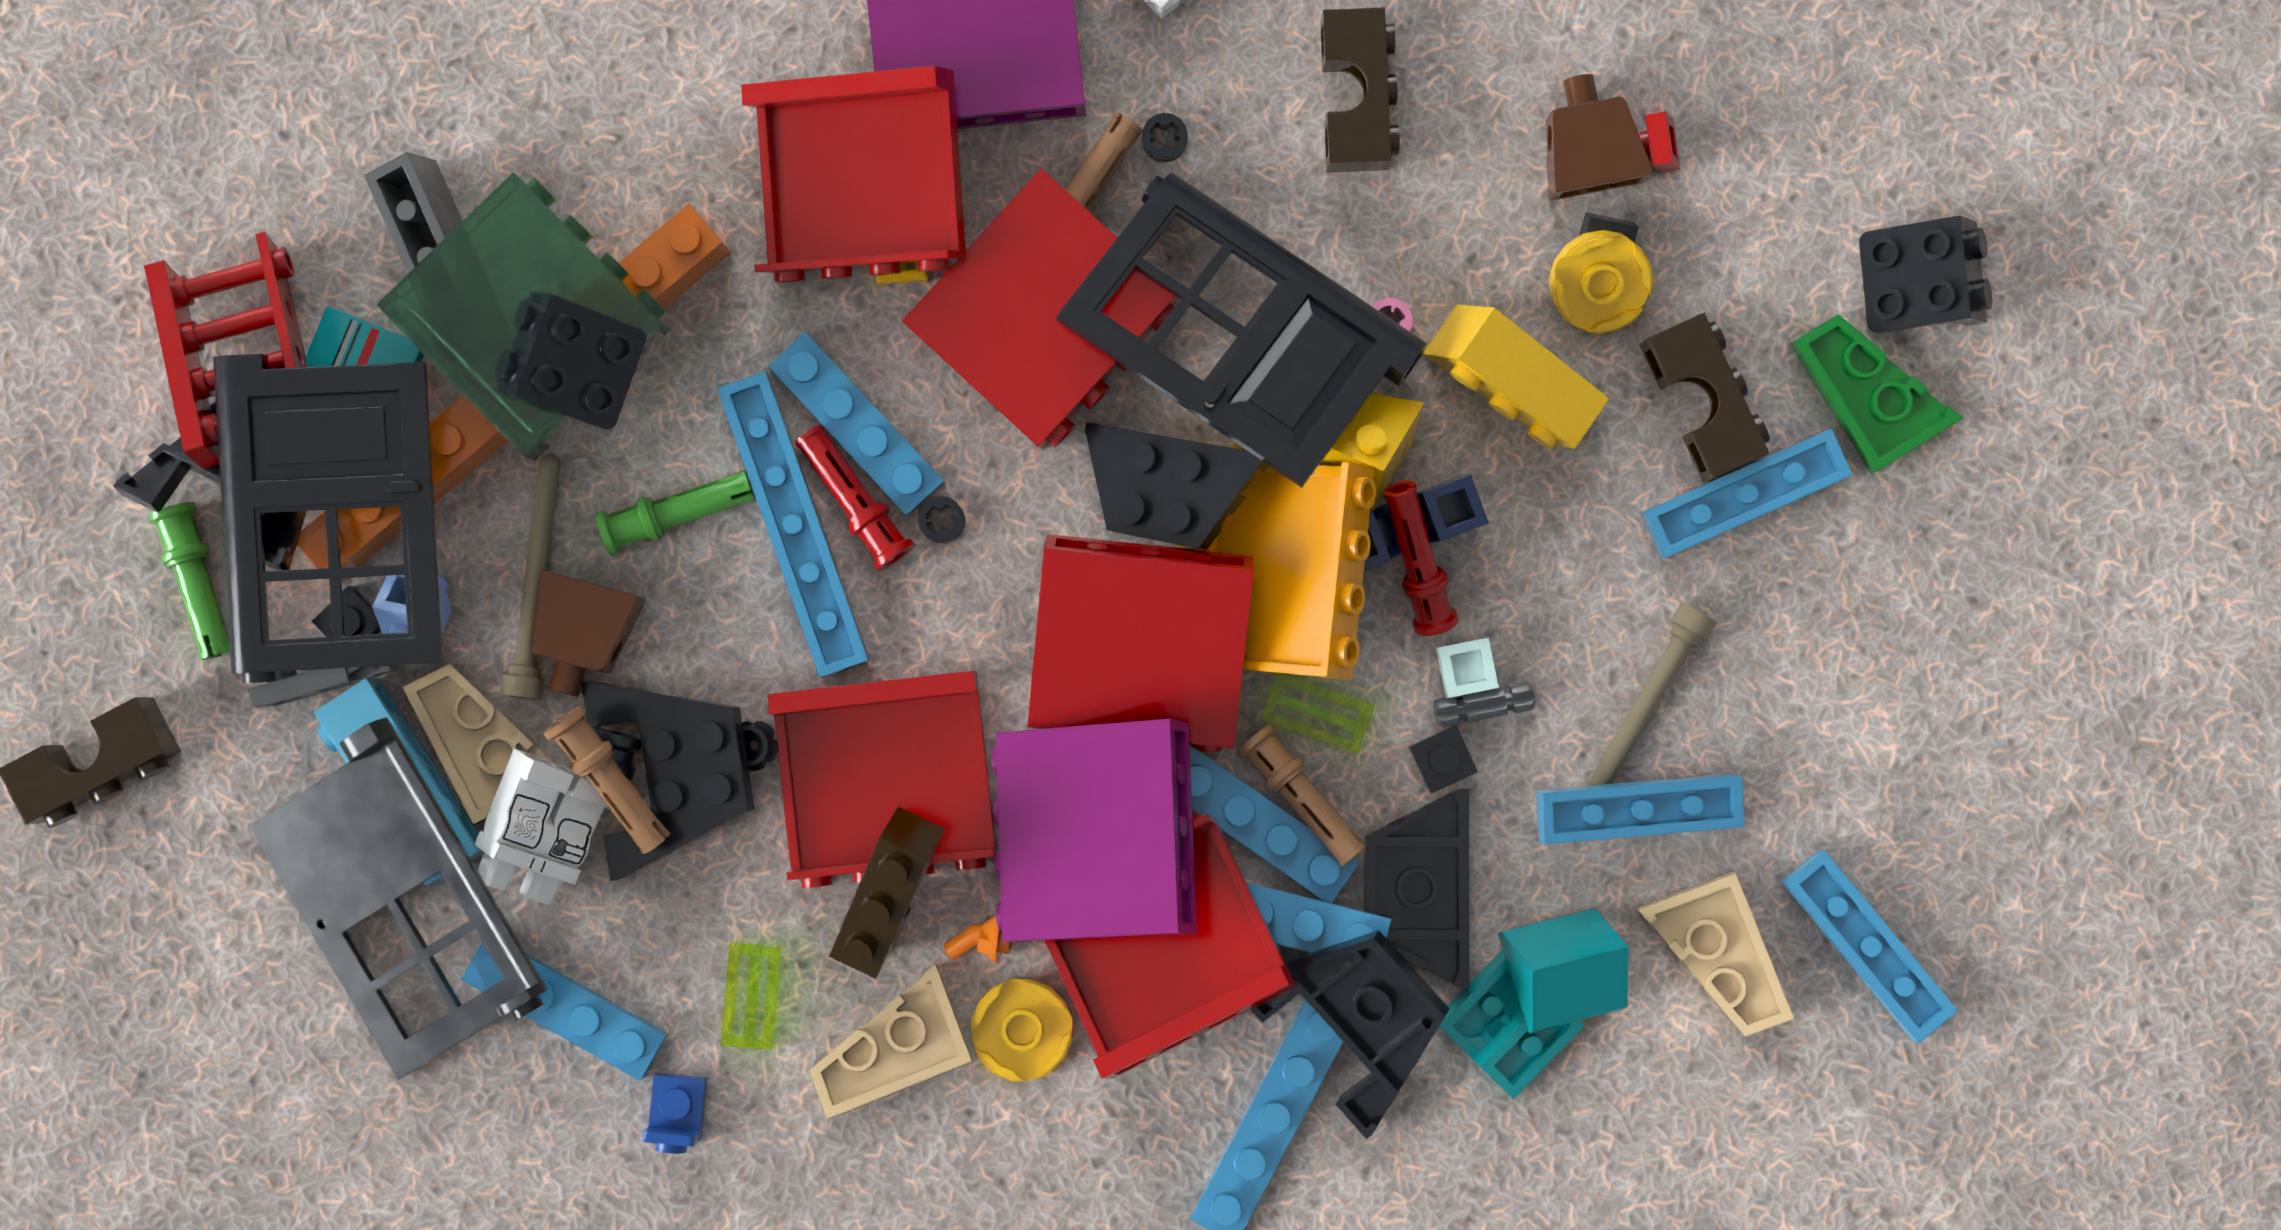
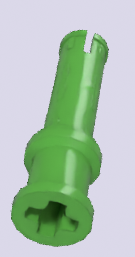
(651, 517)
(186, 557)

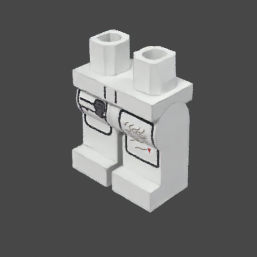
(540, 824)

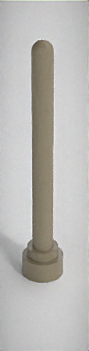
(1688, 631)
(523, 677)

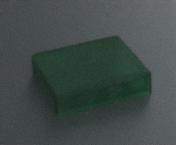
(470, 285)

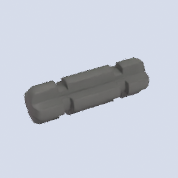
(1484, 704)

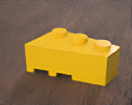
(1516, 375)
(1377, 438)

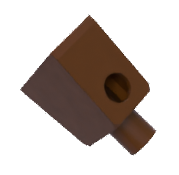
(1592, 143)
(581, 627)

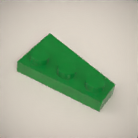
(1869, 395)

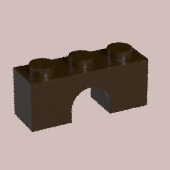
(1359, 44)
(1695, 355)
(131, 743)
(886, 892)

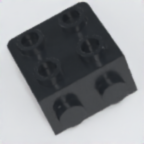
(1925, 275)
(570, 359)

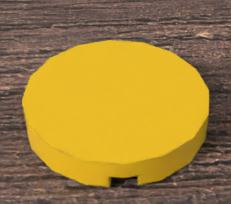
(1600, 281)
(1030, 1010)

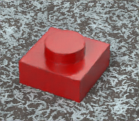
(1661, 142)

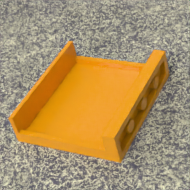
(1306, 568)

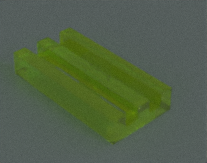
(1359, 727)
(755, 951)

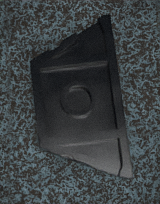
(1167, 484)
(1421, 880)

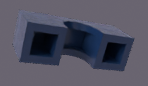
(1447, 512)

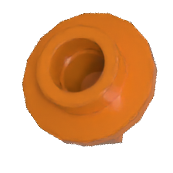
(984, 936)

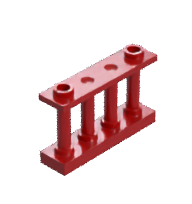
(183, 338)

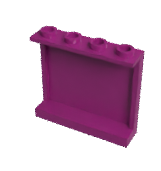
(1006, 55)
(1095, 831)

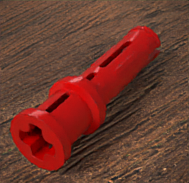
(867, 517)
(1423, 579)

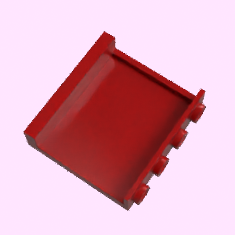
(859, 172)
(1000, 306)
(1140, 637)
(880, 746)
(1168, 988)

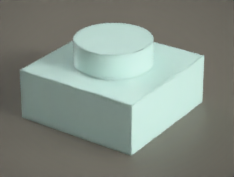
(1467, 667)

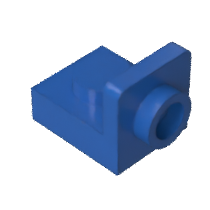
(676, 1112)

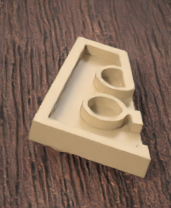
(467, 736)
(1722, 947)
(895, 1050)

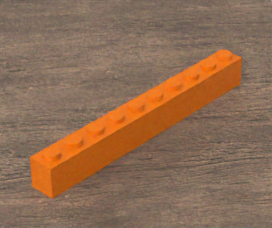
(465, 438)

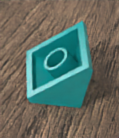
(1567, 969)

